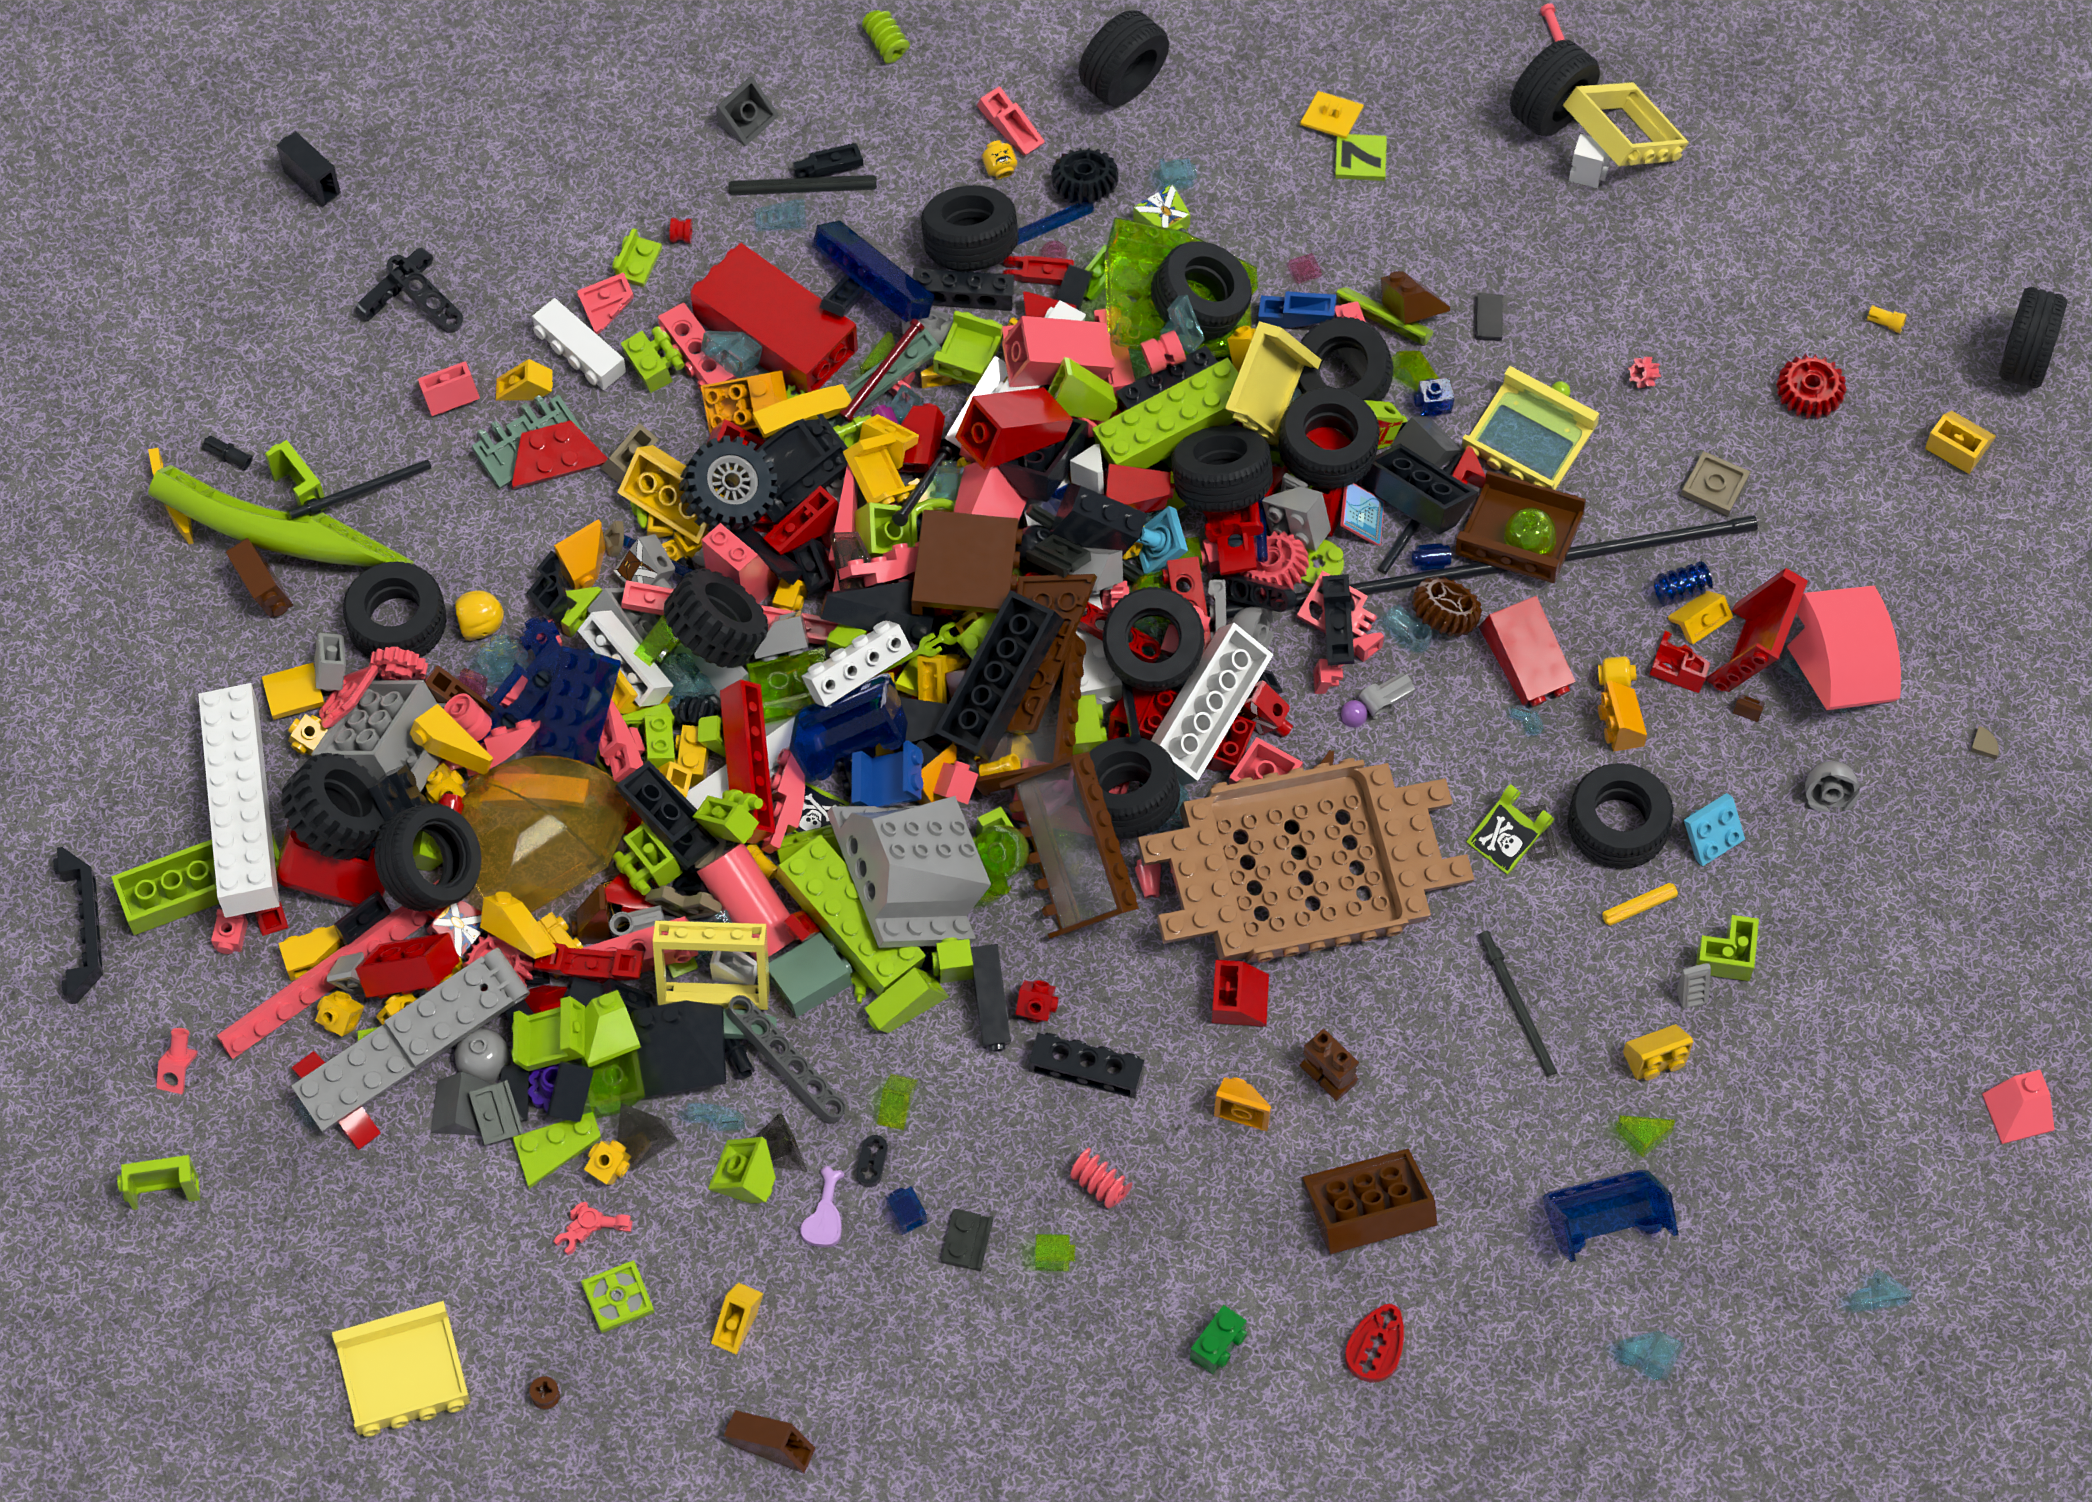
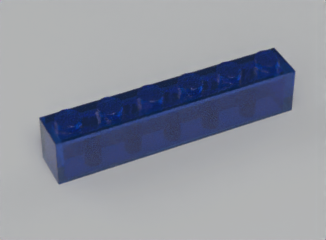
(873, 271)

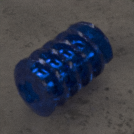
(1682, 581)

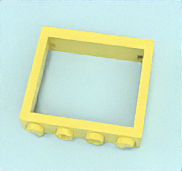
(1586, 106)
(711, 937)

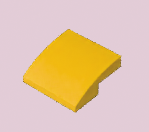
(292, 691)

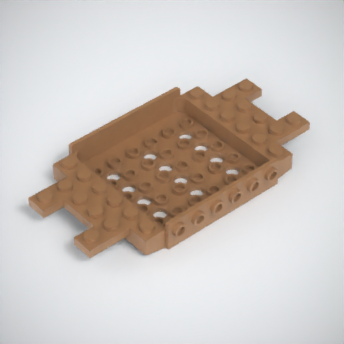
(1392, 845)

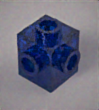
(1434, 397)
(532, 629)

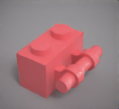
(448, 388)

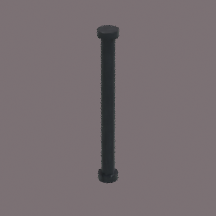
(901, 517)

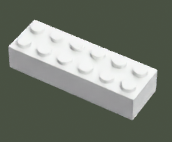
(1211, 700)

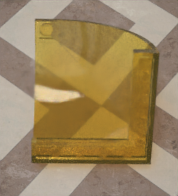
(543, 826)

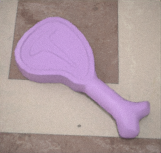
(824, 1225)

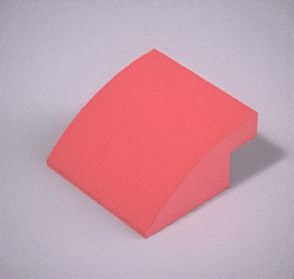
(1848, 647)

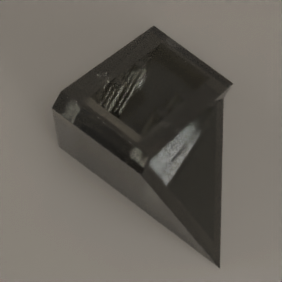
(642, 1135)
(782, 1145)

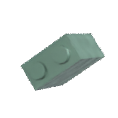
(809, 974)

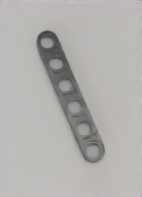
(781, 1061)

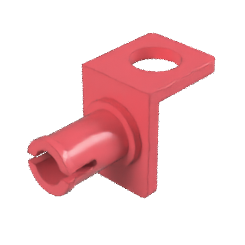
(175, 1061)

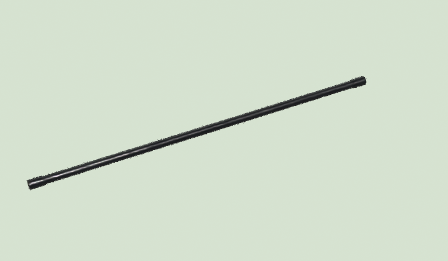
(1734, 526)

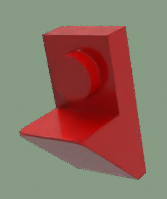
(1469, 469)
(545, 998)

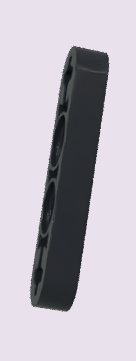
(382, 292)
(421, 296)
(1253, 589)

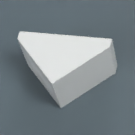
(1087, 469)
(733, 967)

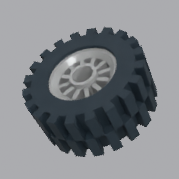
(708, 504)

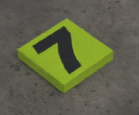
(1361, 157)

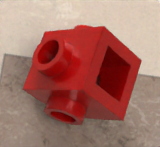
(1037, 1000)

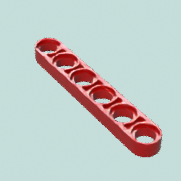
(1139, 639)

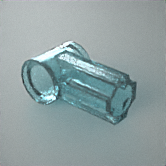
(1408, 628)

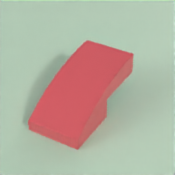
(1366, 646)

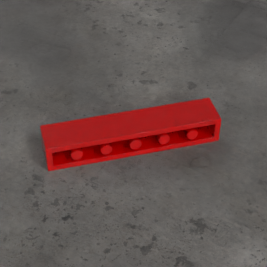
(747, 750)

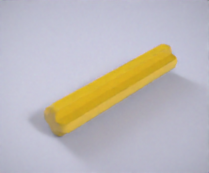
(1639, 904)

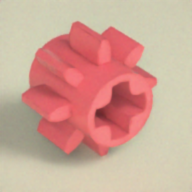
(1644, 372)

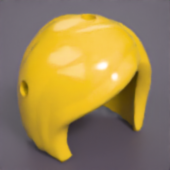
(478, 614)

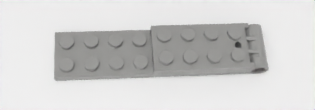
(411, 1039)

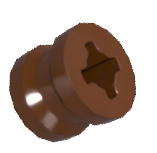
(545, 1399)

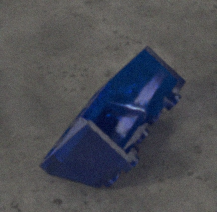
(854, 721)

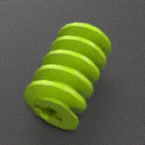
(885, 35)

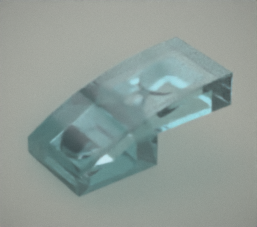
(726, 1118)

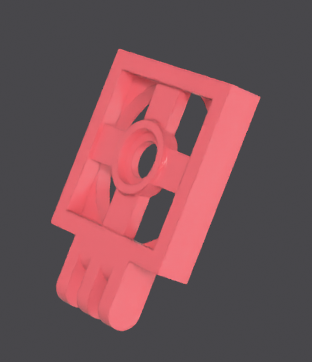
(1358, 614)

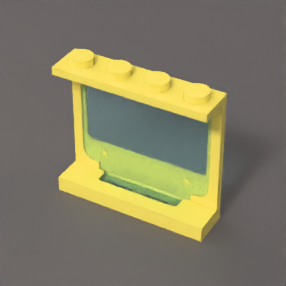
(1531, 430)

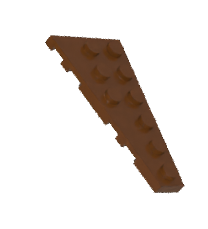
(1068, 599)

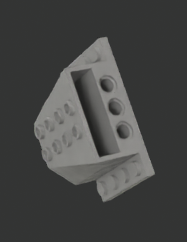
(912, 870)

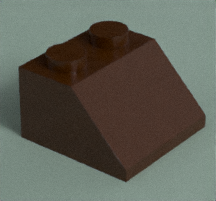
(1409, 298)

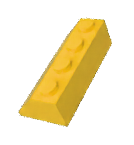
(654, 486)

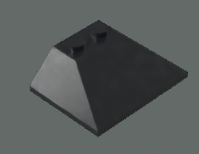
(680, 1047)

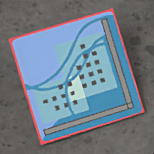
(1362, 513)

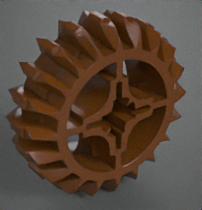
(1446, 606)

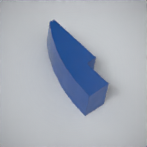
(1296, 309)

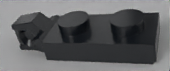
(829, 161)

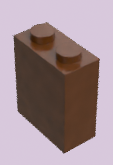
(259, 578)

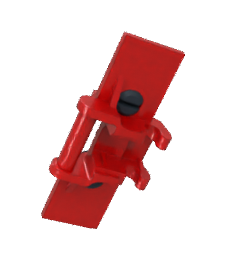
(1234, 538)

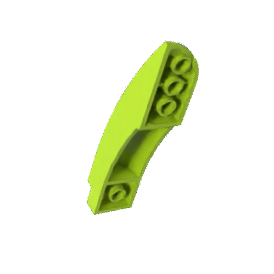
(306, 537)

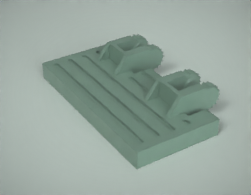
(501, 458)

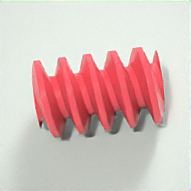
(1098, 1180)

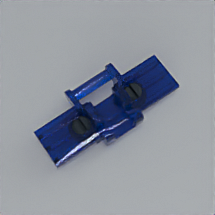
(533, 698)

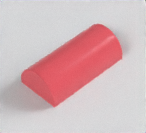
(747, 895)

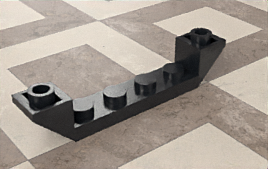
(82, 979)

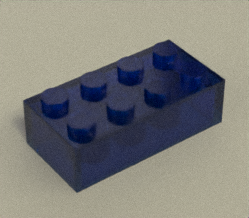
(577, 704)

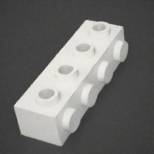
(578, 344)
(611, 638)
(856, 663)

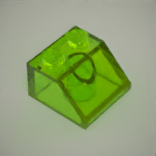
(615, 1083)

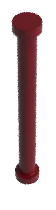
(880, 372)

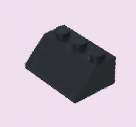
(1097, 520)

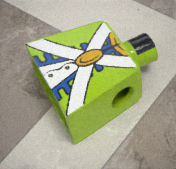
(1163, 210)

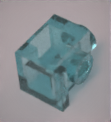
(1178, 173)
(947, 480)

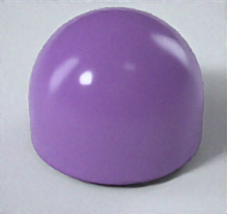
(1353, 713)

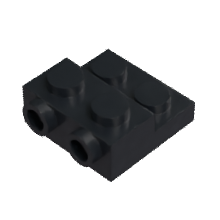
(396, 792)

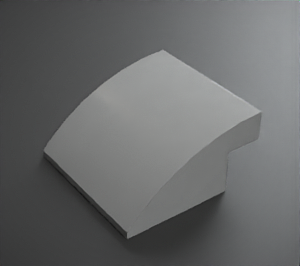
(380, 728)

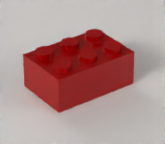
(407, 965)

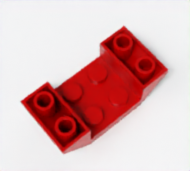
(1230, 749)

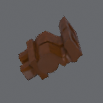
(1330, 1059)

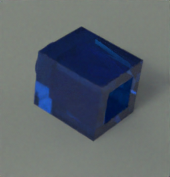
(906, 1209)

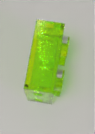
(657, 643)

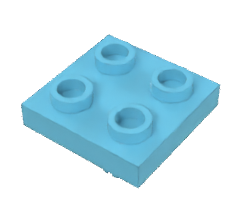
(1161, 540)
(1714, 829)

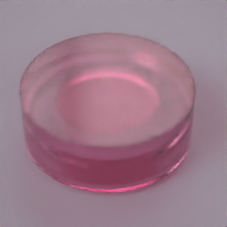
(1054, 249)

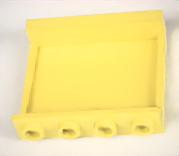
(1268, 380)
(401, 1369)

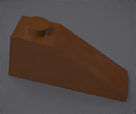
(445, 686)
(593, 918)

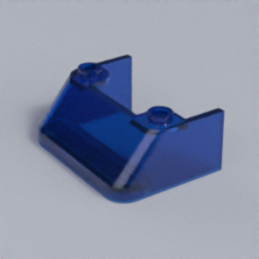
(1608, 1207)

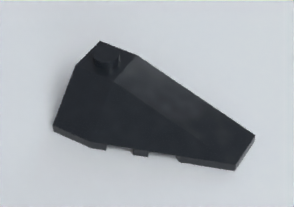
(876, 604)

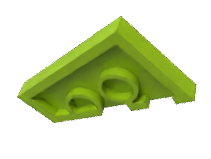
(554, 1145)

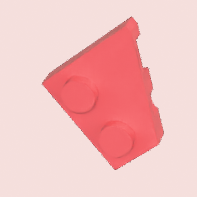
(605, 300)

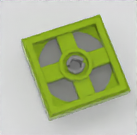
(617, 1296)

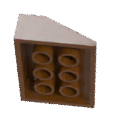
(1370, 1201)

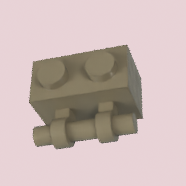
(619, 461)

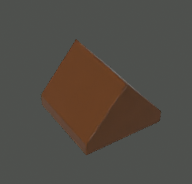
(1749, 708)

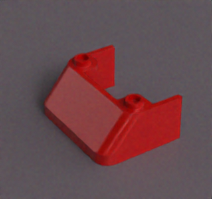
(334, 879)

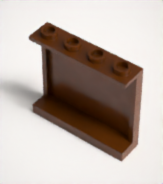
(1501, 498)
(965, 561)

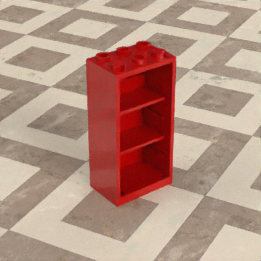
(778, 314)

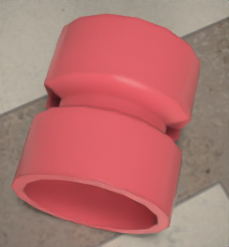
(1163, 352)
(469, 716)

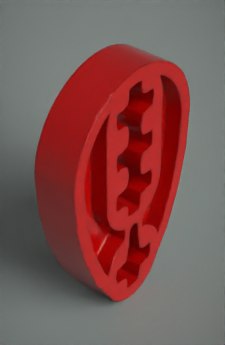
(1361, 1342)

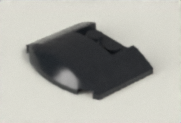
(804, 458)

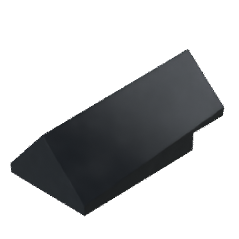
(667, 815)

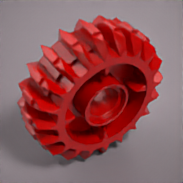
(1800, 373)

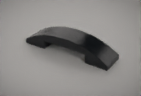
(1338, 619)

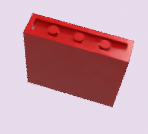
(1768, 619)

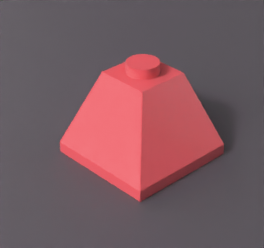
(2020, 1107)

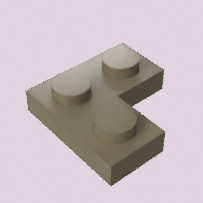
(688, 906)

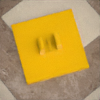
(1332, 114)

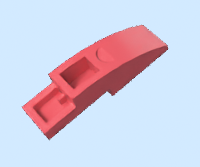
(883, 569)
(503, 743)
(789, 793)

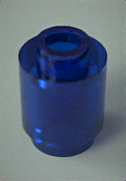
(1431, 556)

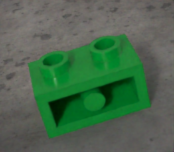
(1218, 1339)

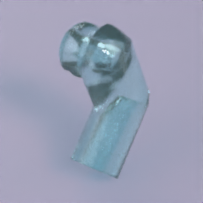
(1529, 717)

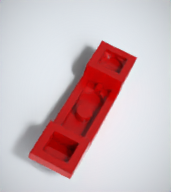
(592, 963)
(358, 1125)

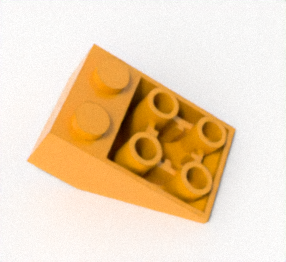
(741, 397)

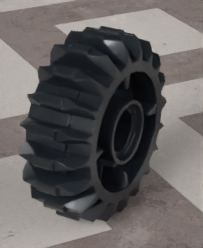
(1084, 175)

